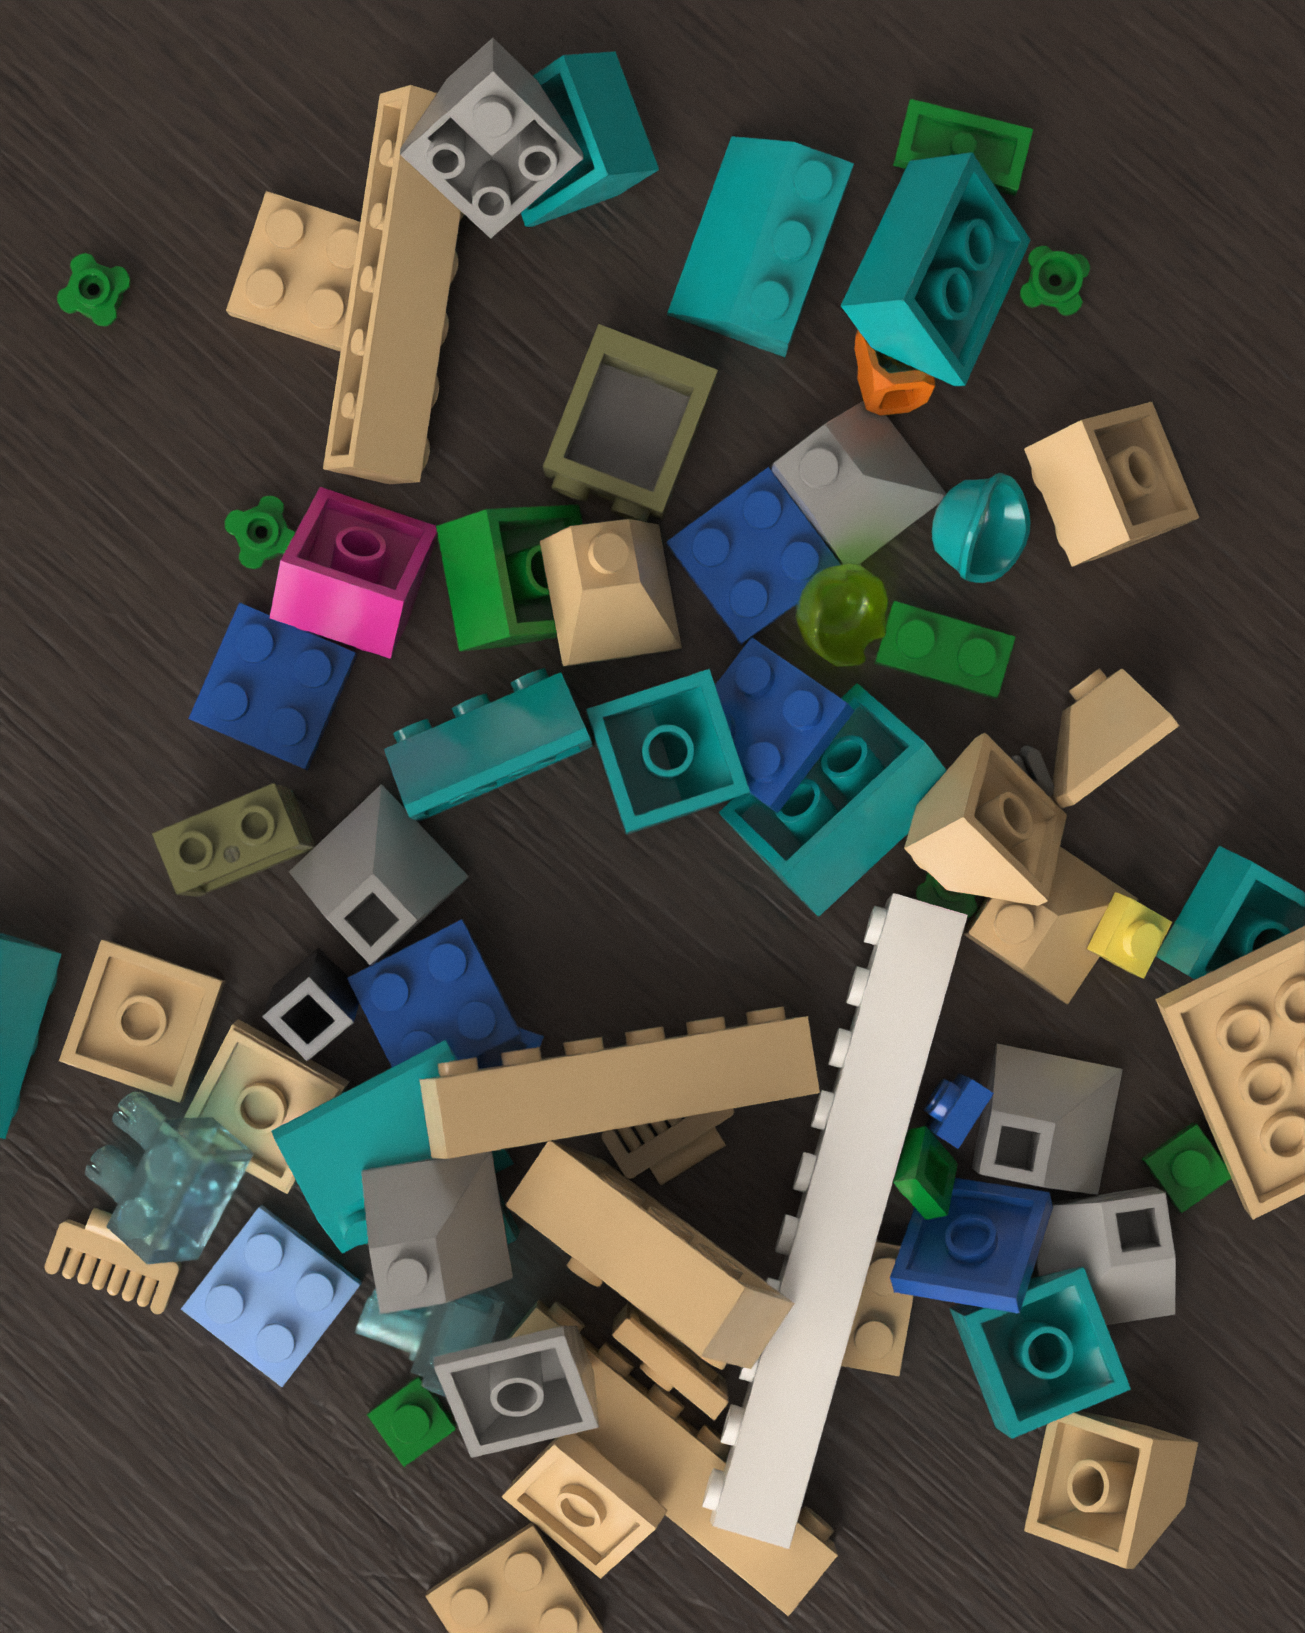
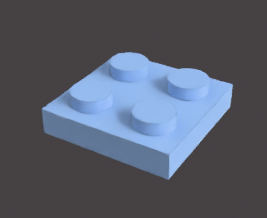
(271, 1295)

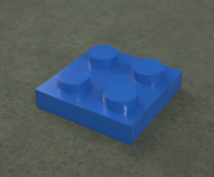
(752, 555)
(273, 686)
(777, 721)
(435, 995)
(979, 1250)

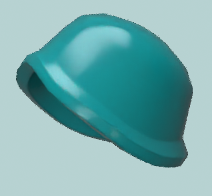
(982, 527)

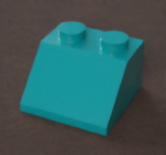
(605, 123)
(667, 751)
(1231, 915)
(1044, 1359)

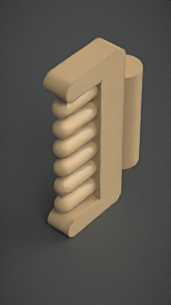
(672, 1149)
(100, 1243)

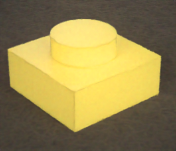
(1129, 935)

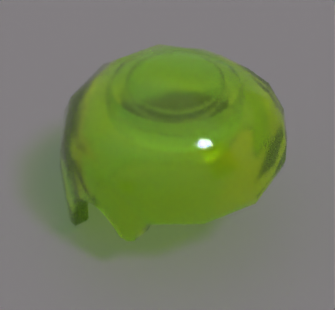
(842, 613)

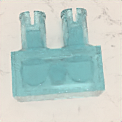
(179, 1185)
(433, 1330)

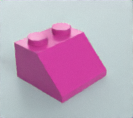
(353, 572)

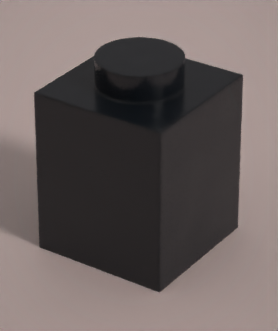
(311, 1004)

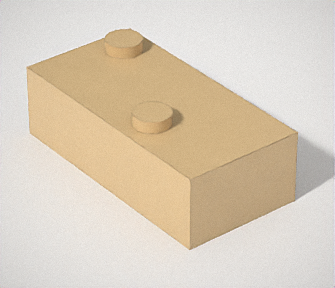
(649, 1256)

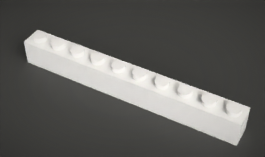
(837, 1218)

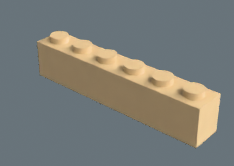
(394, 309)
(619, 1085)
(674, 1461)

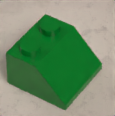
(500, 575)

